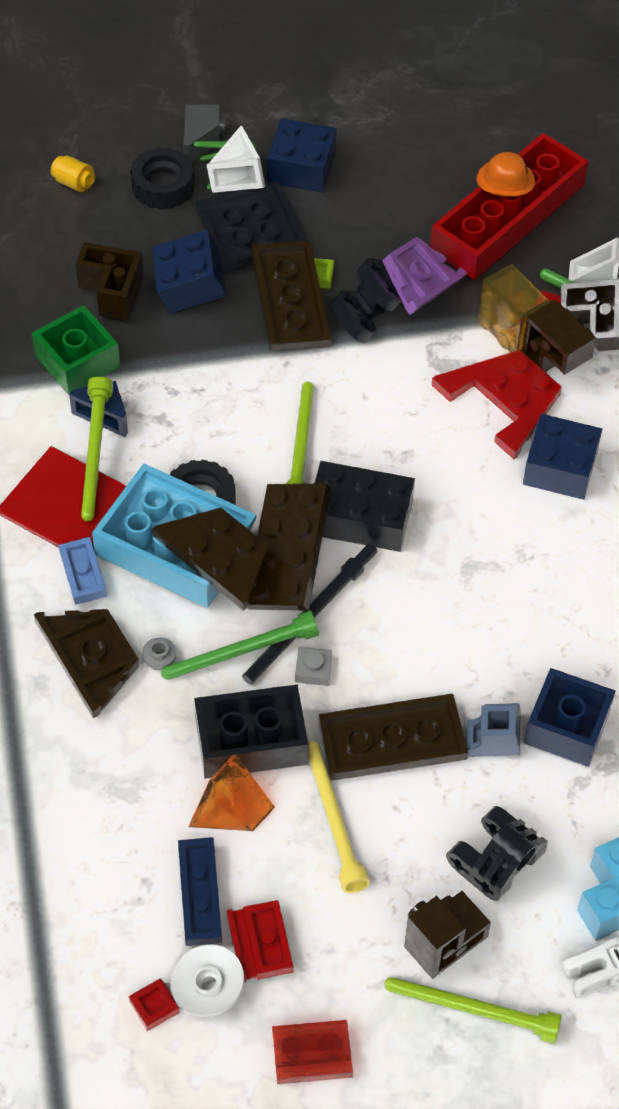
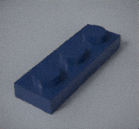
(199, 891)

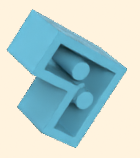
(600, 904)

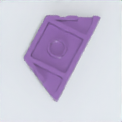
(420, 274)

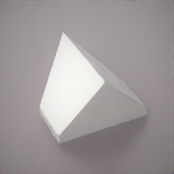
(236, 165)
(596, 264)

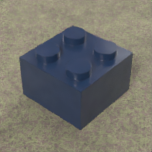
(301, 155)
(188, 271)
(562, 456)
(569, 717)

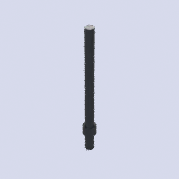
(349, 571)

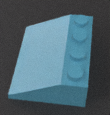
(127, 537)

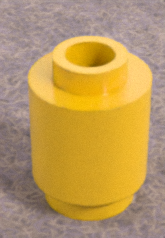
(73, 173)

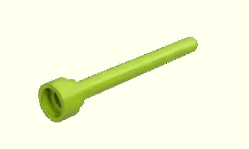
(100, 391)
(302, 434)
(544, 1025)

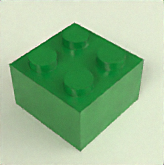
(76, 349)

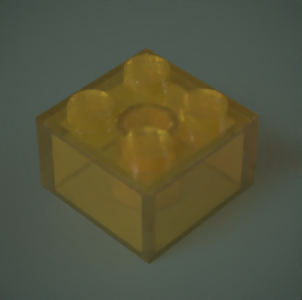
(506, 303)

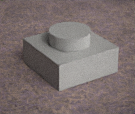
(313, 666)

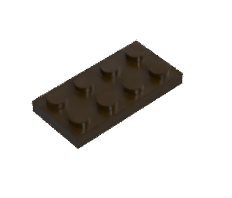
(290, 296)
(293, 530)
(392, 736)

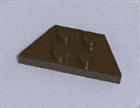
(217, 550)
(91, 653)

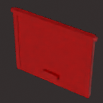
(52, 497)

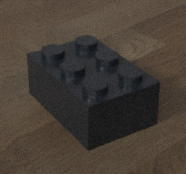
(366, 505)
(256, 725)

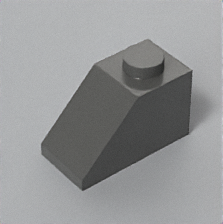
(201, 124)

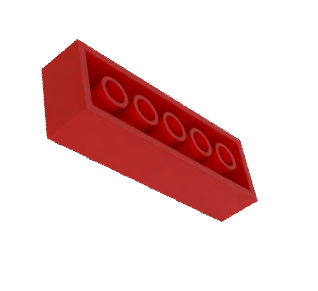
(490, 225)

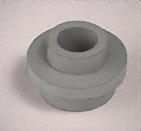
(159, 661)

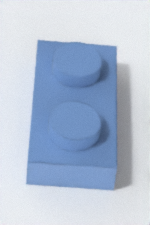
(82, 570)

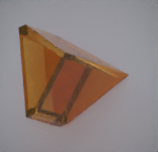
(232, 800)

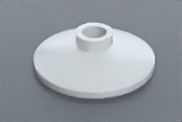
(205, 965)

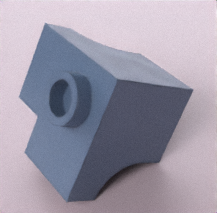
(495, 731)

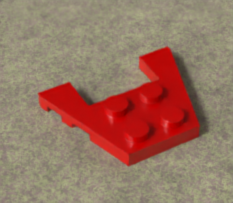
(510, 384)

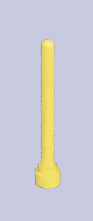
(353, 875)

